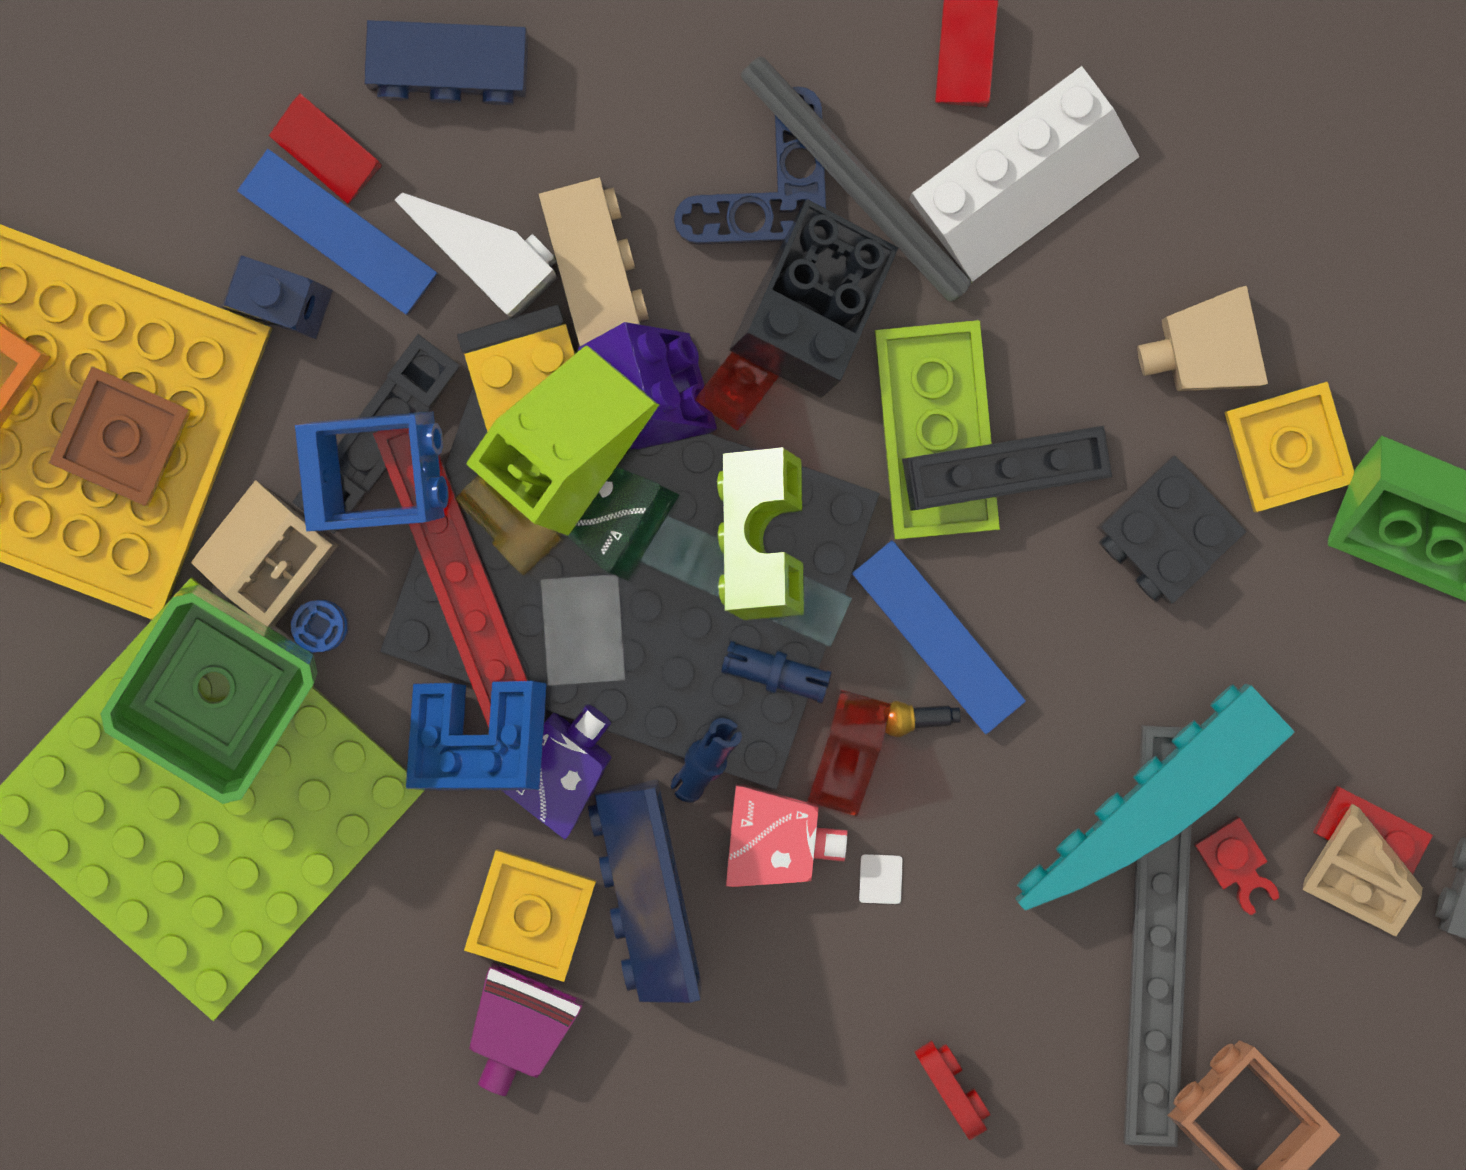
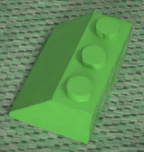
(1406, 516)

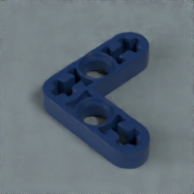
(790, 192)

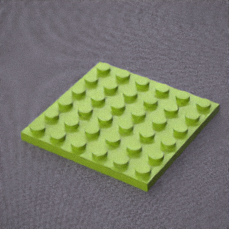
(180, 875)

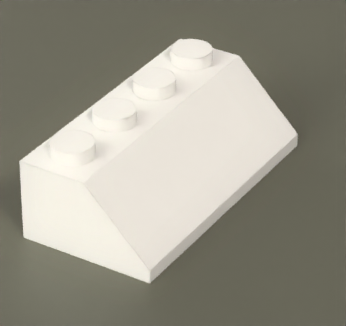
(1025, 174)

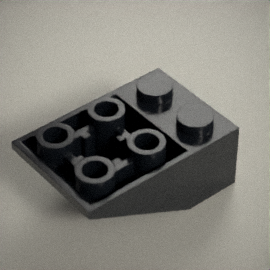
(814, 300)

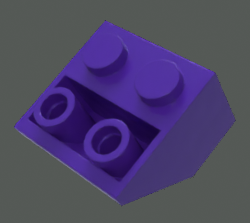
(665, 369)

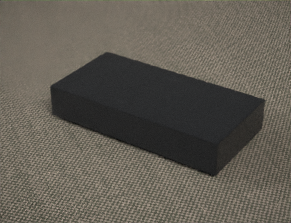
(510, 329)

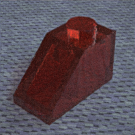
(849, 752)

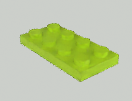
(932, 405)

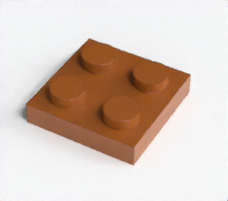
(119, 436)

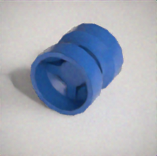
(327, 622)

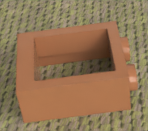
(1296, 1152)

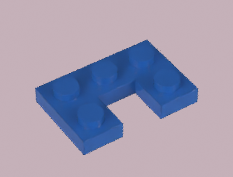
(499, 761)

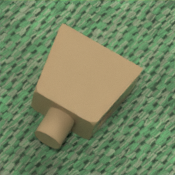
(1209, 346)

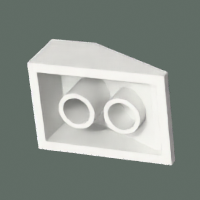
(494, 257)

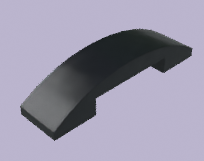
(410, 388)

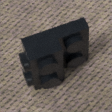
(1169, 532)

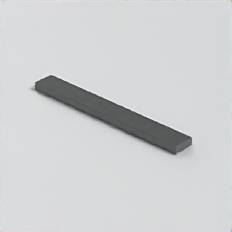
(1157, 976)

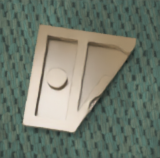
(1364, 875)

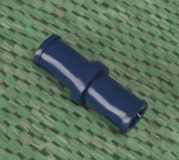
(776, 672)
(706, 760)

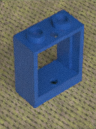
(322, 476)

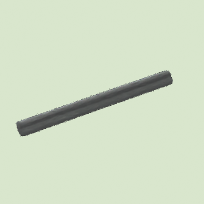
(855, 179)

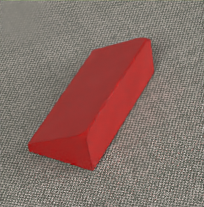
(966, 52)
(324, 149)

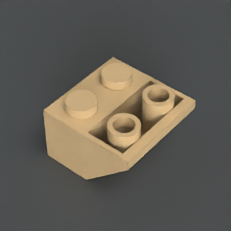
(263, 555)

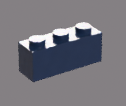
(446, 61)

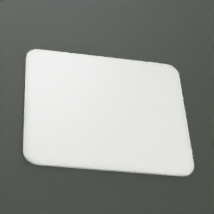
(880, 879)

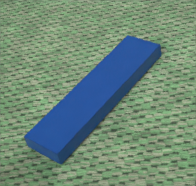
(337, 232)
(938, 637)

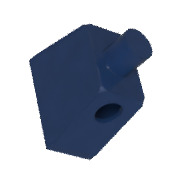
(277, 297)

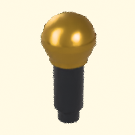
(905, 718)

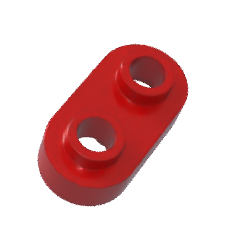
(966, 1107)

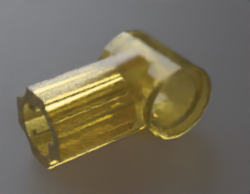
(511, 531)

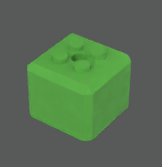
(201, 740)

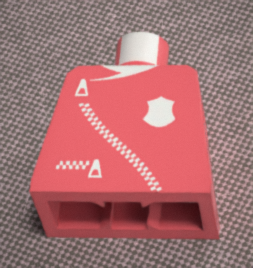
(777, 839)

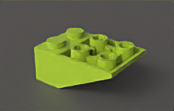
(563, 440)

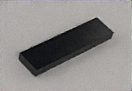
(1006, 468)

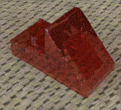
(736, 390)

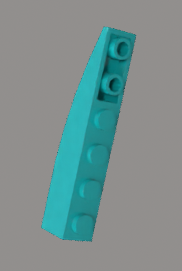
(1168, 795)

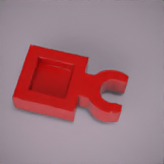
(1233, 858)

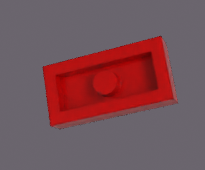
(1403, 837)

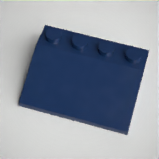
(647, 893)

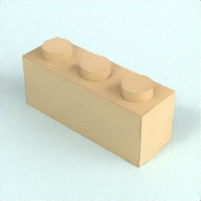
(592, 258)

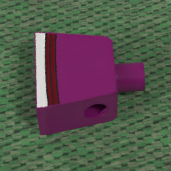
(519, 1026)

